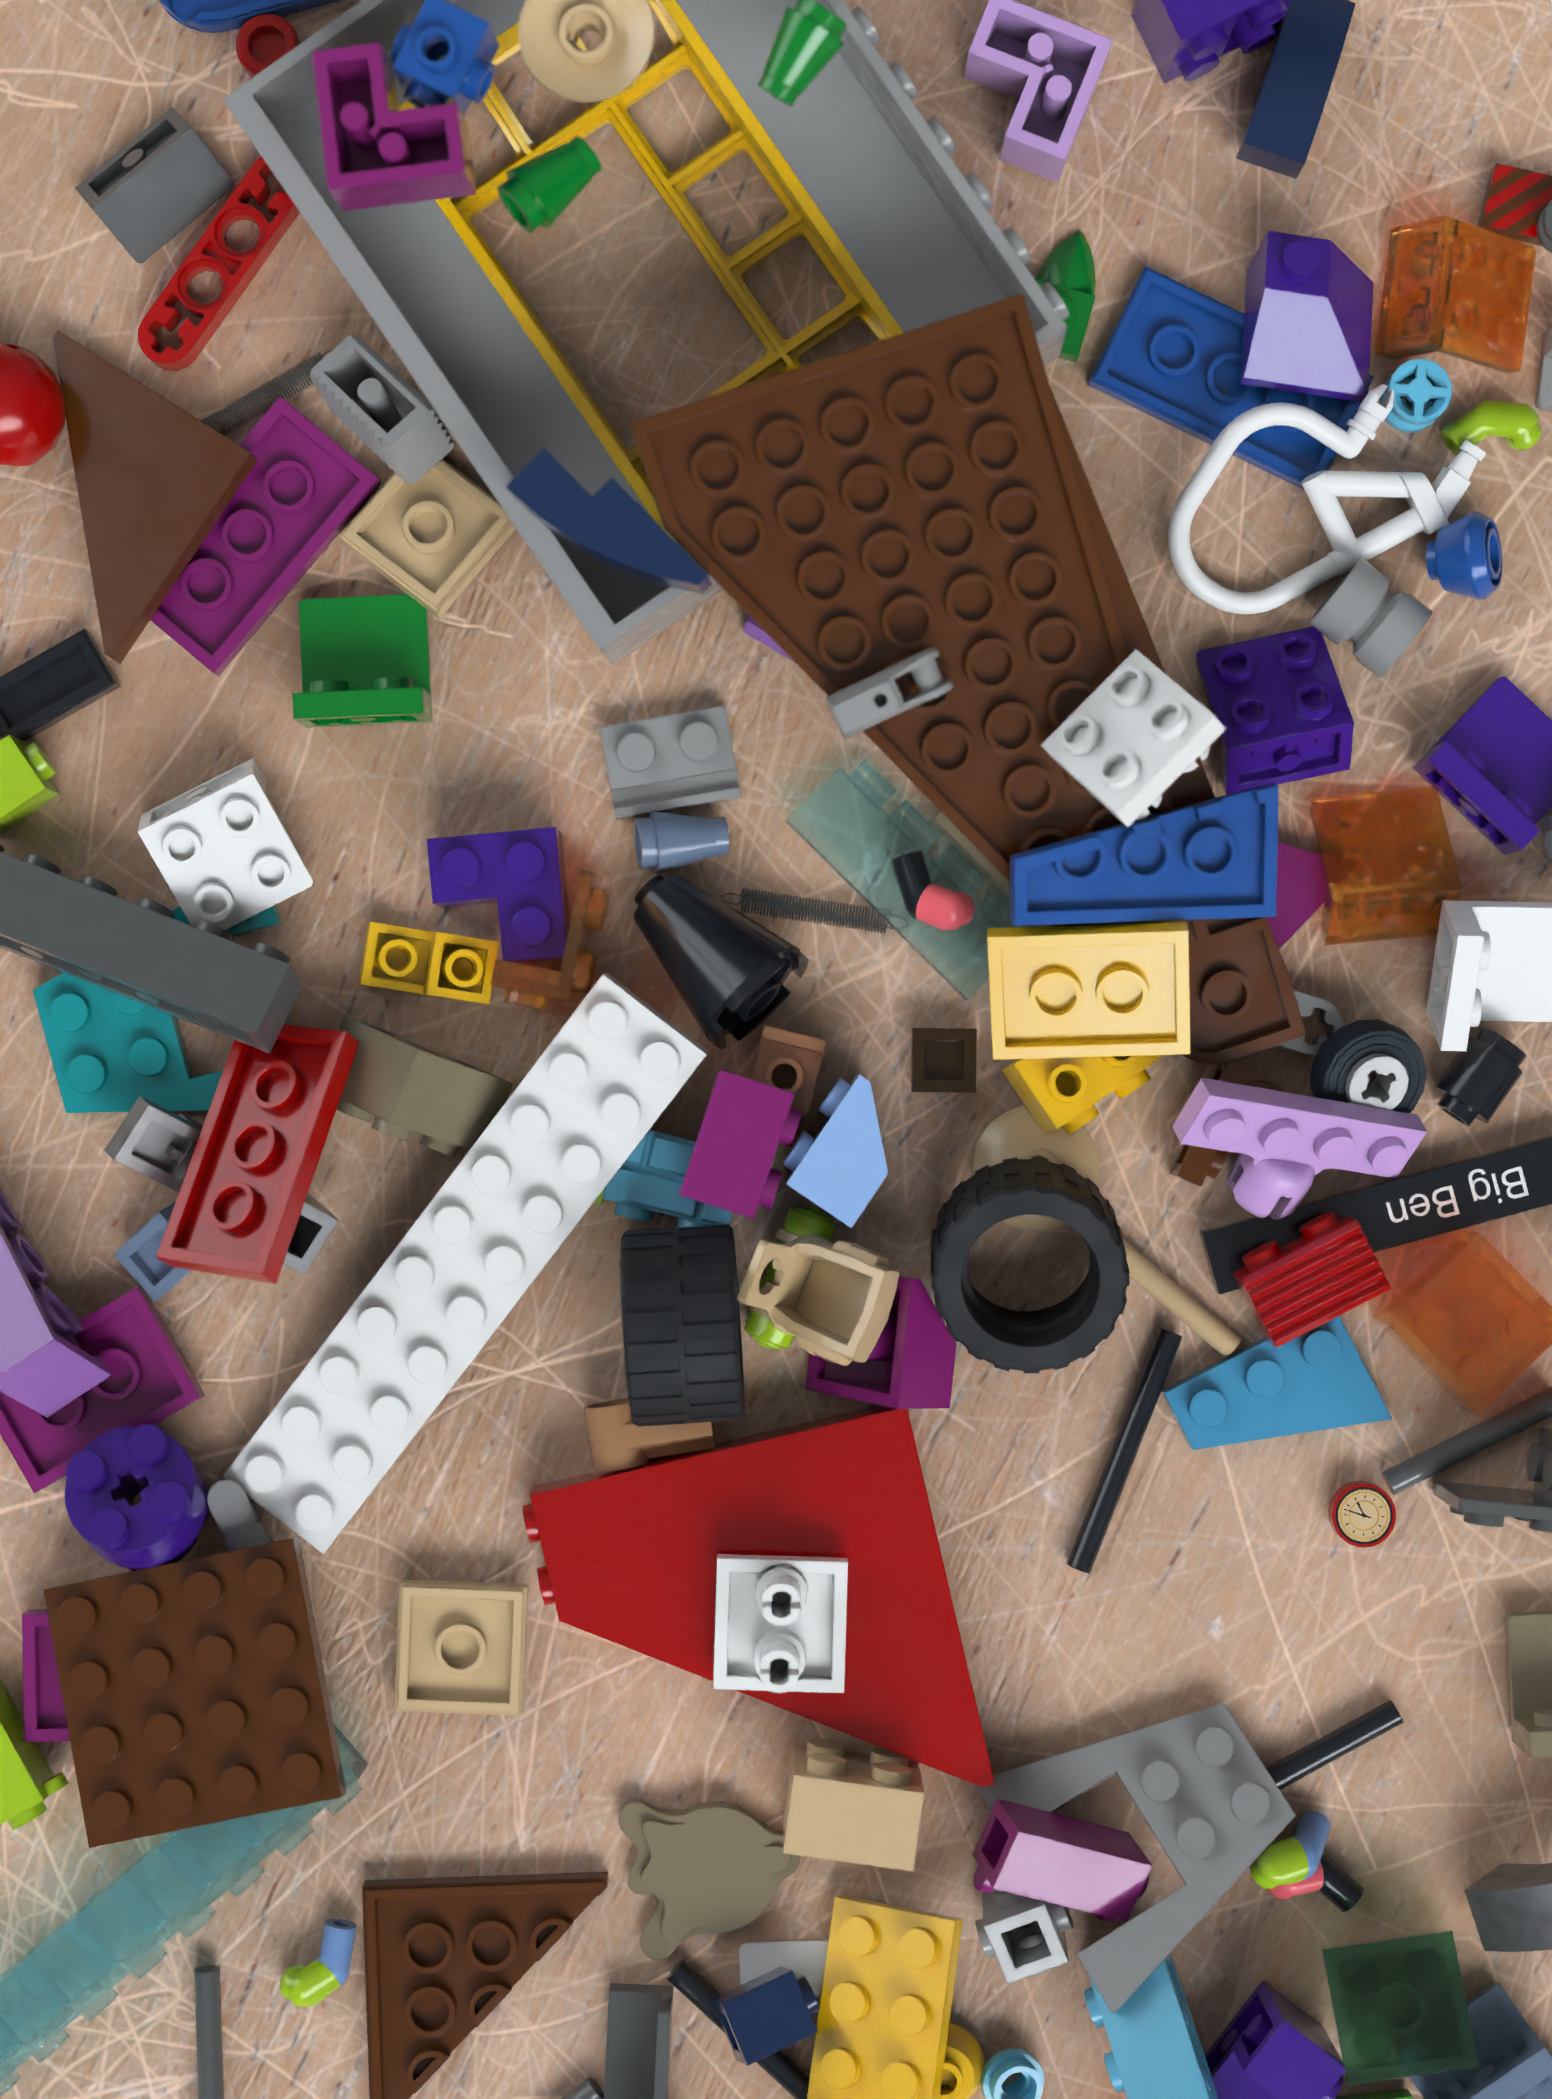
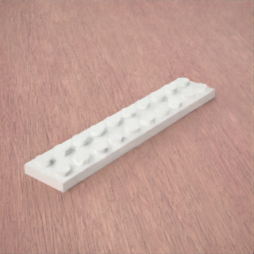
(466, 1261)

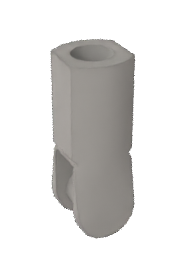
(879, 698)
(236, 1515)

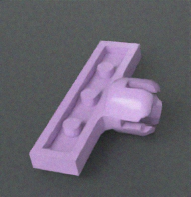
(1292, 1138)

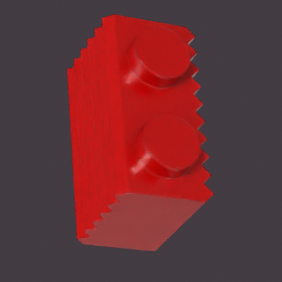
(1310, 1277)

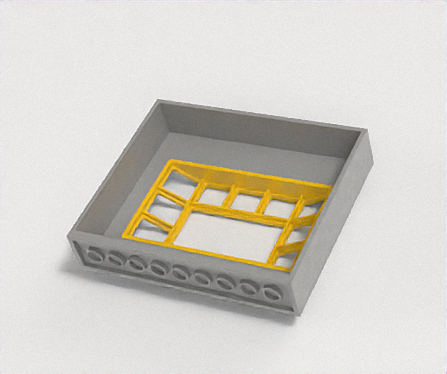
(845, 161)

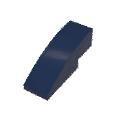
(1296, 85)
(605, 525)

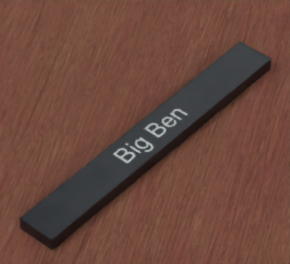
(1402, 1207)

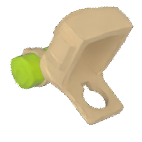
(817, 1290)

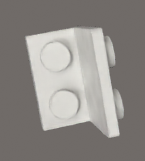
(224, 848)
(1489, 967)

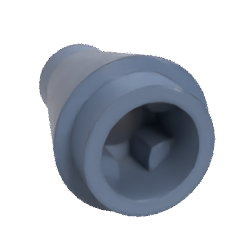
(678, 840)

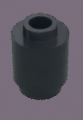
(1479, 1077)

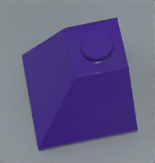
(1306, 319)

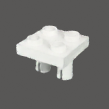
(1133, 738)
(780, 1623)

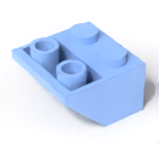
(845, 1158)

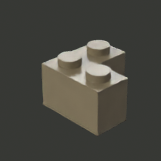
(418, 1091)

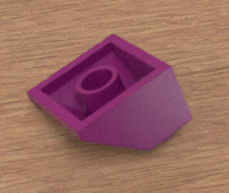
(908, 1364)

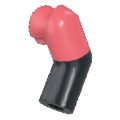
(927, 900)
(1330, 1881)

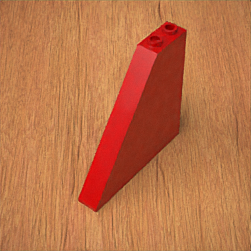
(641, 1547)

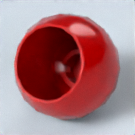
(29, 407)

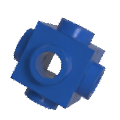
(445, 56)

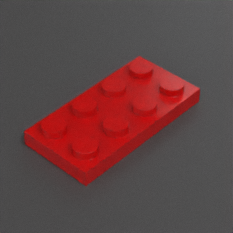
(258, 1154)

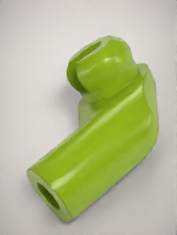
(1498, 419)

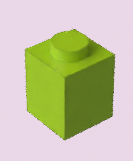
(23, 780)

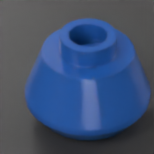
(1467, 556)

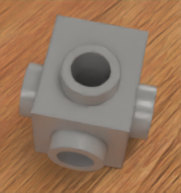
(1023, 1933)

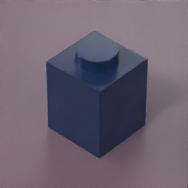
(767, 2014)

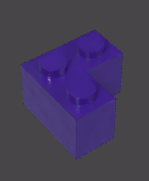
(520, 873)
(1274, 2053)

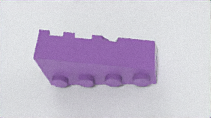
(37, 1342)

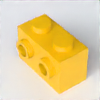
(1066, 1089)

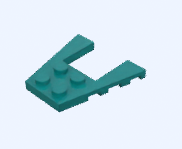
(121, 1049)

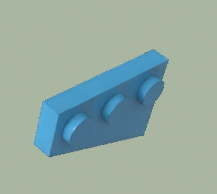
(1277, 1391)

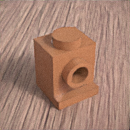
(795, 1049)

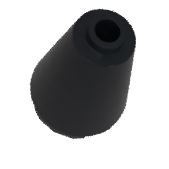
(716, 956)

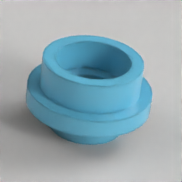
(1005, 2063)

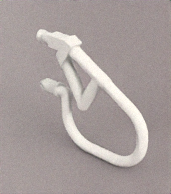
(1428, 503)

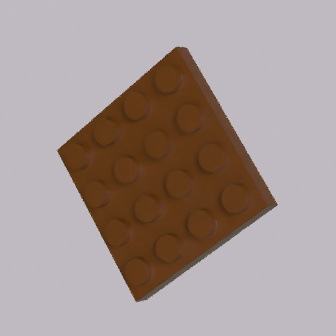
(194, 1692)

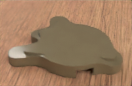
(704, 1866)

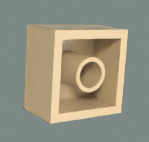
(853, 1806)

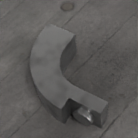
(162, 1148)
(1513, 1907)

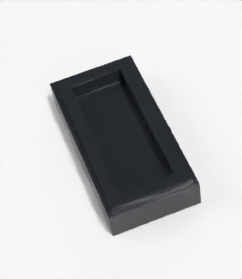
(53, 686)

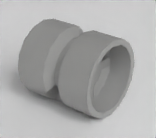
(1370, 617)

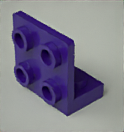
(1277, 708)
(1496, 766)

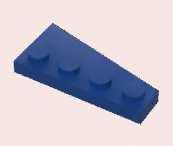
(1170, 866)

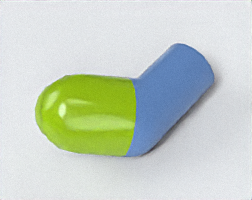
(1294, 1857)
(328, 1972)

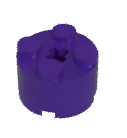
(112, 1473)

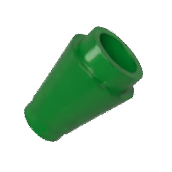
(801, 50)
(548, 183)

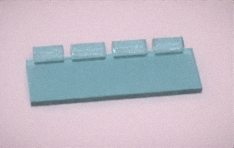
(860, 840)

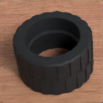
(681, 1325)
(1045, 1336)

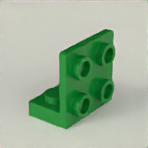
(363, 662)

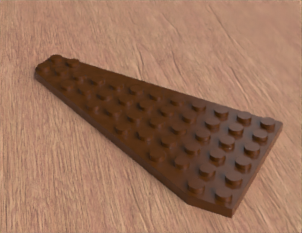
(944, 507)

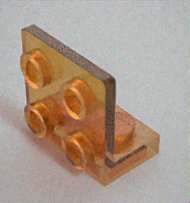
(1455, 294)
(1384, 864)

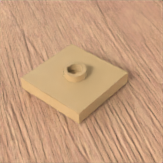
(429, 534)
(461, 1647)

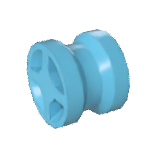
(1421, 383)

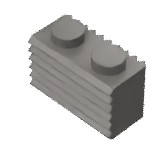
(382, 409)

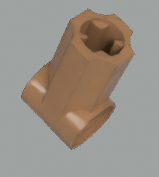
(622, 1445)

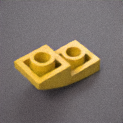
(428, 962)

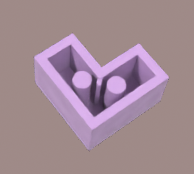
(1050, 72)

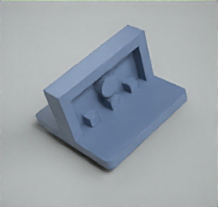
(1508, 2054)

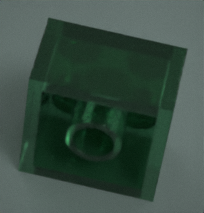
(1400, 2007)

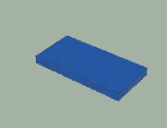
(1182, 364)

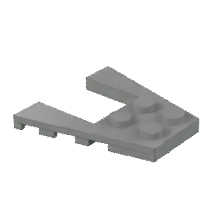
(1201, 1800)

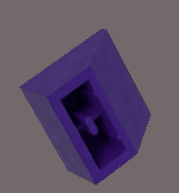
(1193, 34)

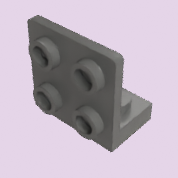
(1490, 1504)

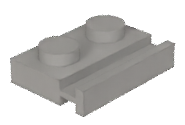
(670, 762)

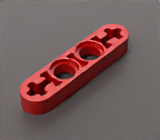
(214, 255)

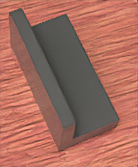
(155, 185)
(638, 2041)

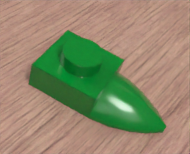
(1072, 275)

